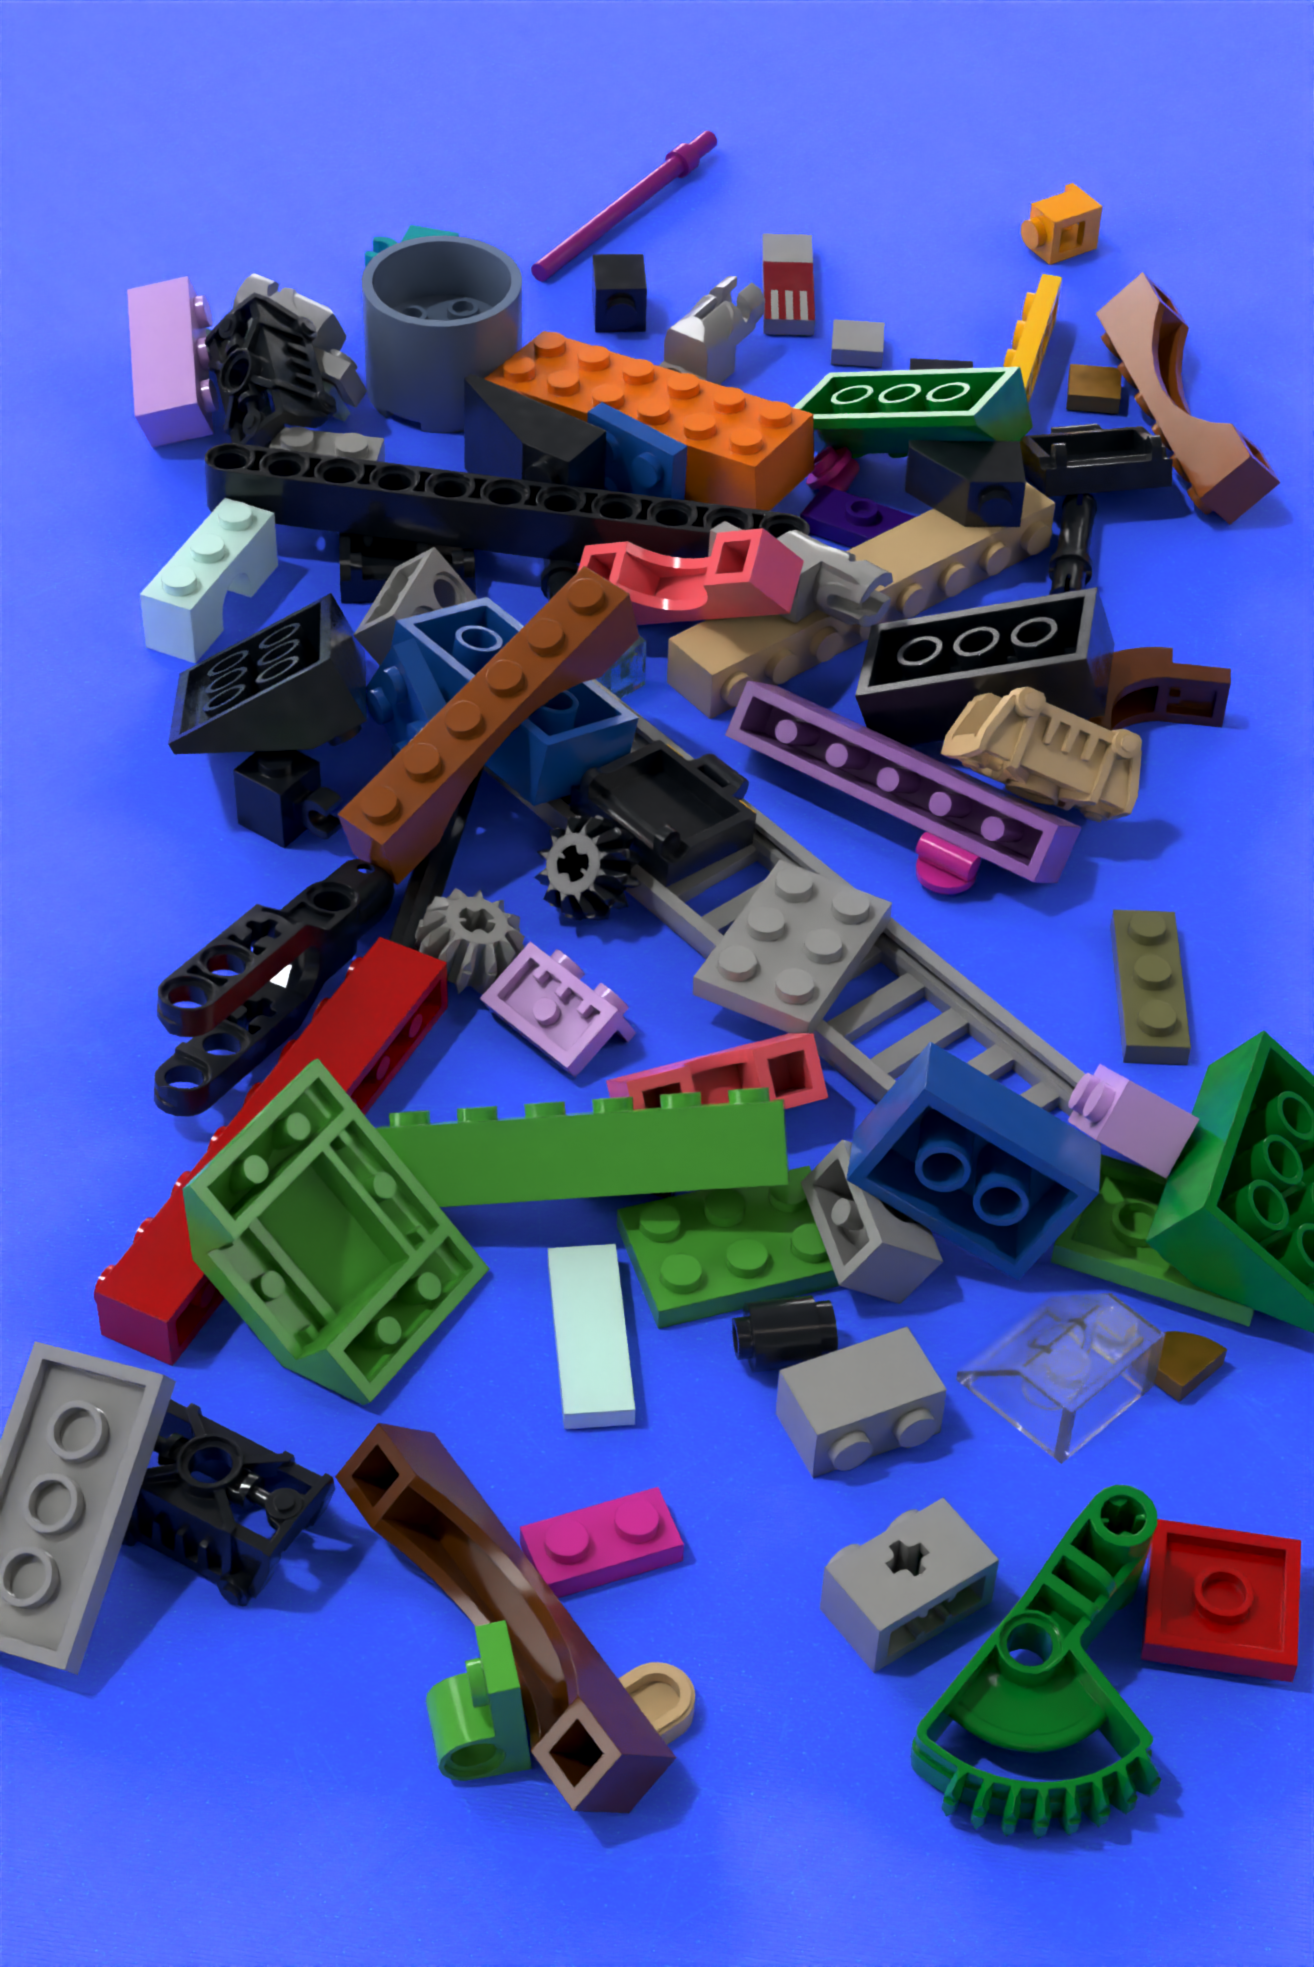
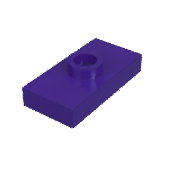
(849, 518)

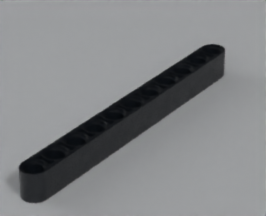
(466, 507)

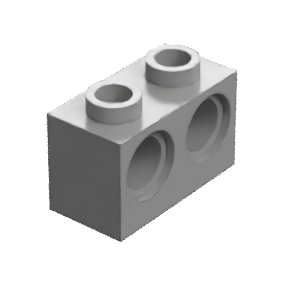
(411, 590)

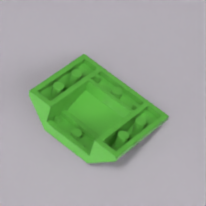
(327, 1240)

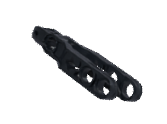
(274, 985)

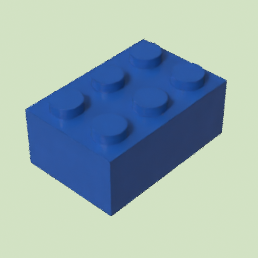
(974, 1161)

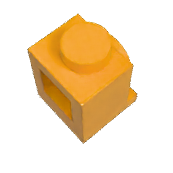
(1054, 229)

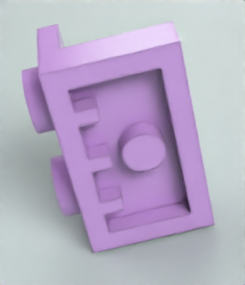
(555, 1009)

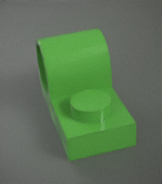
(480, 1713)

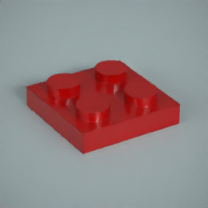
(1222, 1600)

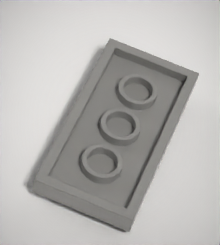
(68, 1493)

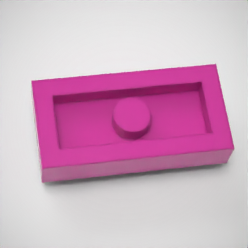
(603, 1542)

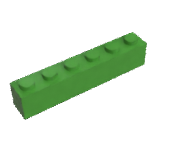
(597, 1151)

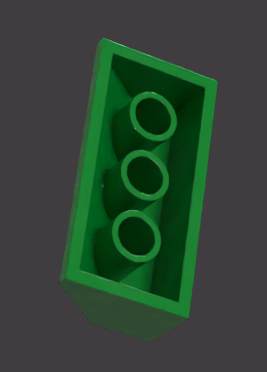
(888, 408)

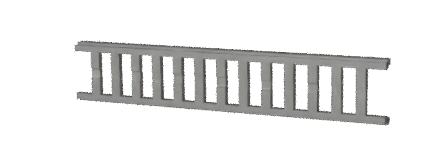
(919, 969)

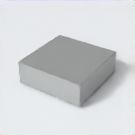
(857, 343)

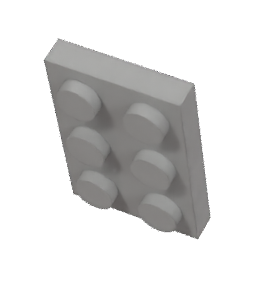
(792, 949)

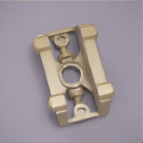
(1048, 754)

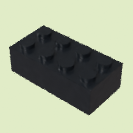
(930, 666)

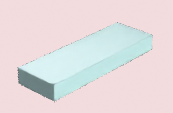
(590, 1337)

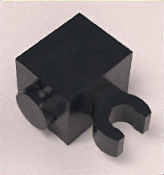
(283, 797)

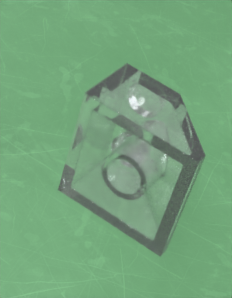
(1067, 1369)

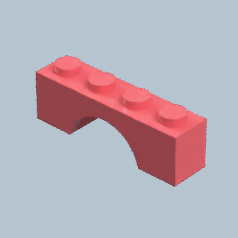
(743, 577)

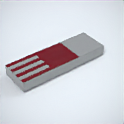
(788, 284)

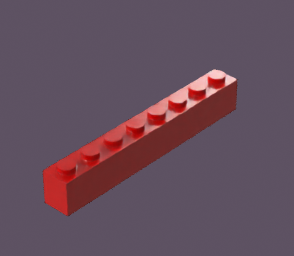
(363, 1037)

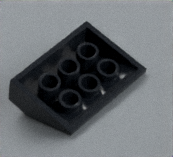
(276, 689)

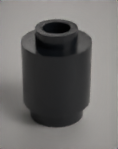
(784, 1332)

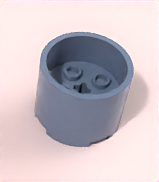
(434, 318)

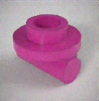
(833, 469)
(945, 866)

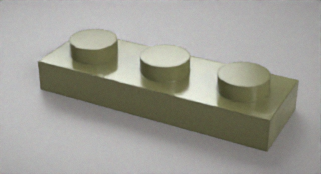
(1149, 987)

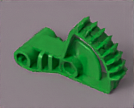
(1062, 1699)

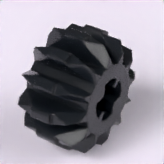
(588, 868)

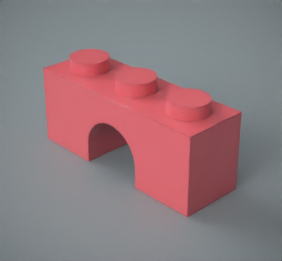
(783, 1063)

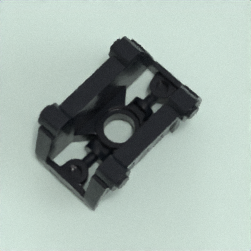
(272, 357)
(195, 1519)

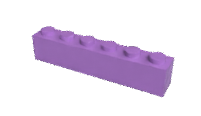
(903, 782)

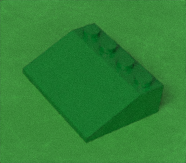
(1244, 1185)

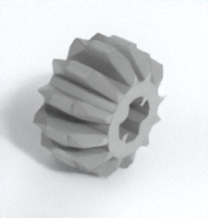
(471, 937)

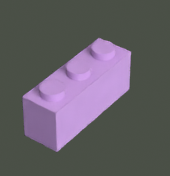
(171, 361)

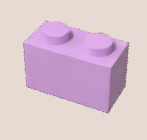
(1130, 1119)

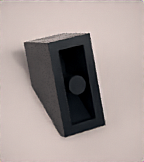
(968, 480)

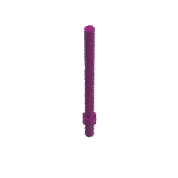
(677, 163)

